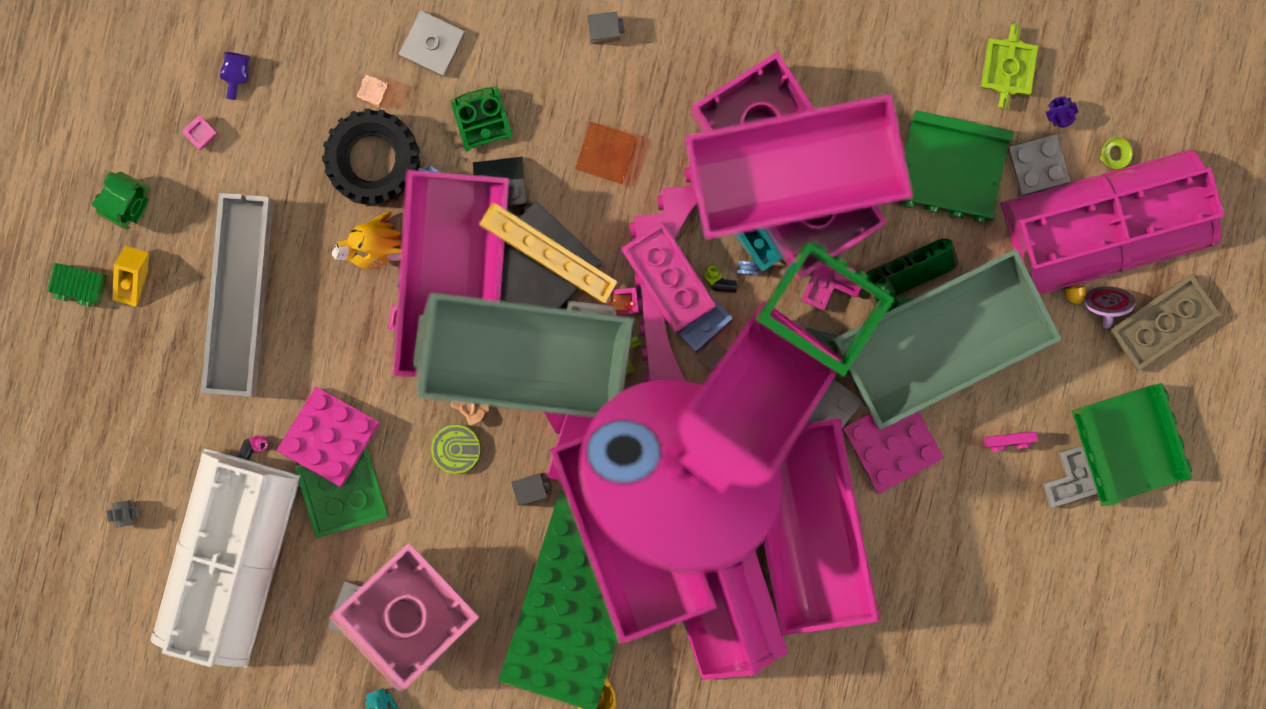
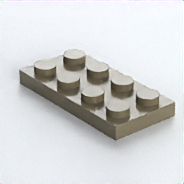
(1164, 322)

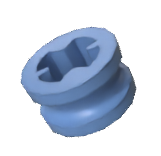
(748, 268)

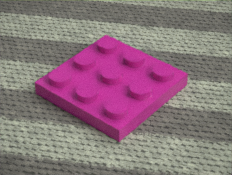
(328, 437)
(894, 451)

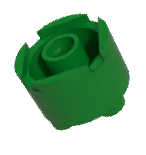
(121, 199)

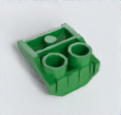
(481, 117)

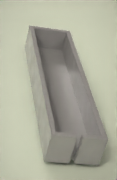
(237, 295)

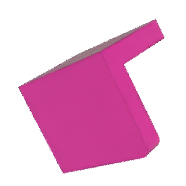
(632, 309)

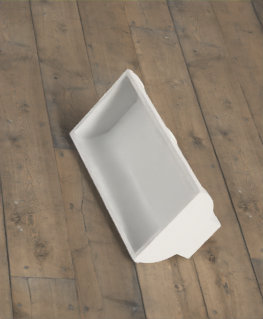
(224, 560)

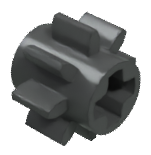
(122, 513)

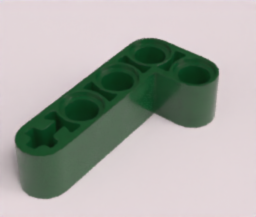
(914, 269)

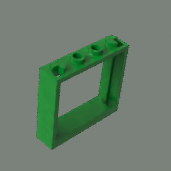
(857, 277)

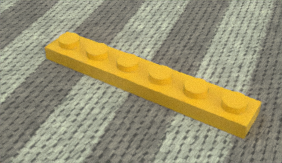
(548, 253)

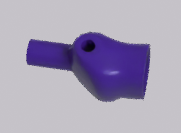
(234, 72)

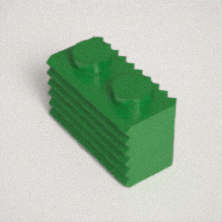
(76, 283)

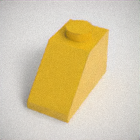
(130, 275)

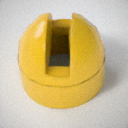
(1075, 294)

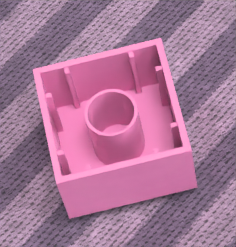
(404, 617)

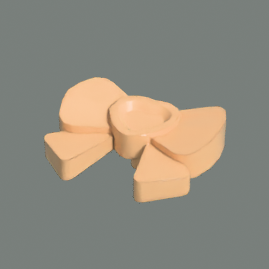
(473, 414)

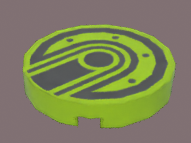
(455, 449)

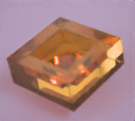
(372, 90)

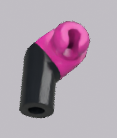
(252, 445)

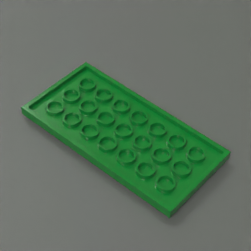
(564, 624)

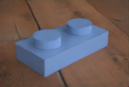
(706, 327)

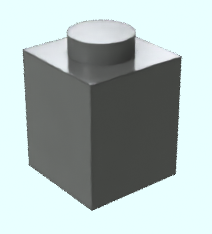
(605, 27)
(531, 489)

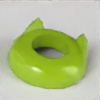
(1126, 153)

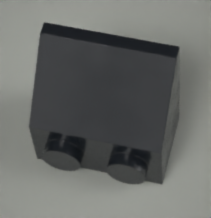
(506, 168)

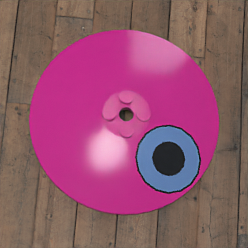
(652, 501)

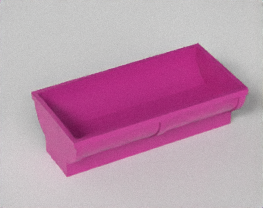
(798, 166)
(1115, 221)
(445, 249)
(753, 405)
(818, 539)
(635, 592)
(743, 628)

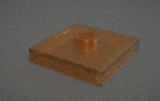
(606, 153)

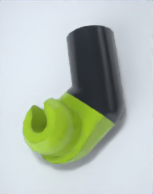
(717, 282)

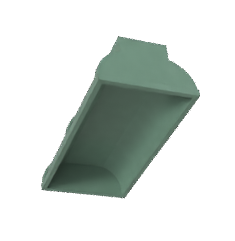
(950, 339)
(520, 355)

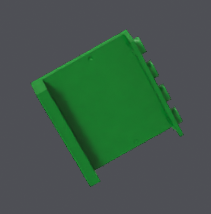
(954, 166)
(1132, 444)

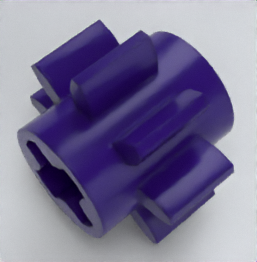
(1062, 112)

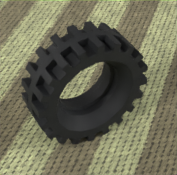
(347, 134)

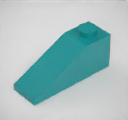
(759, 247)

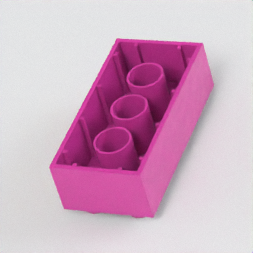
(769, 93)

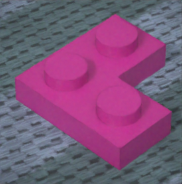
(822, 284)

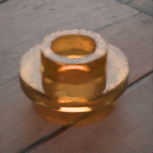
(620, 302)

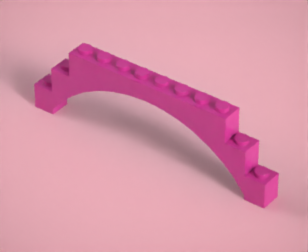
(676, 206)

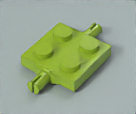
(1009, 66)

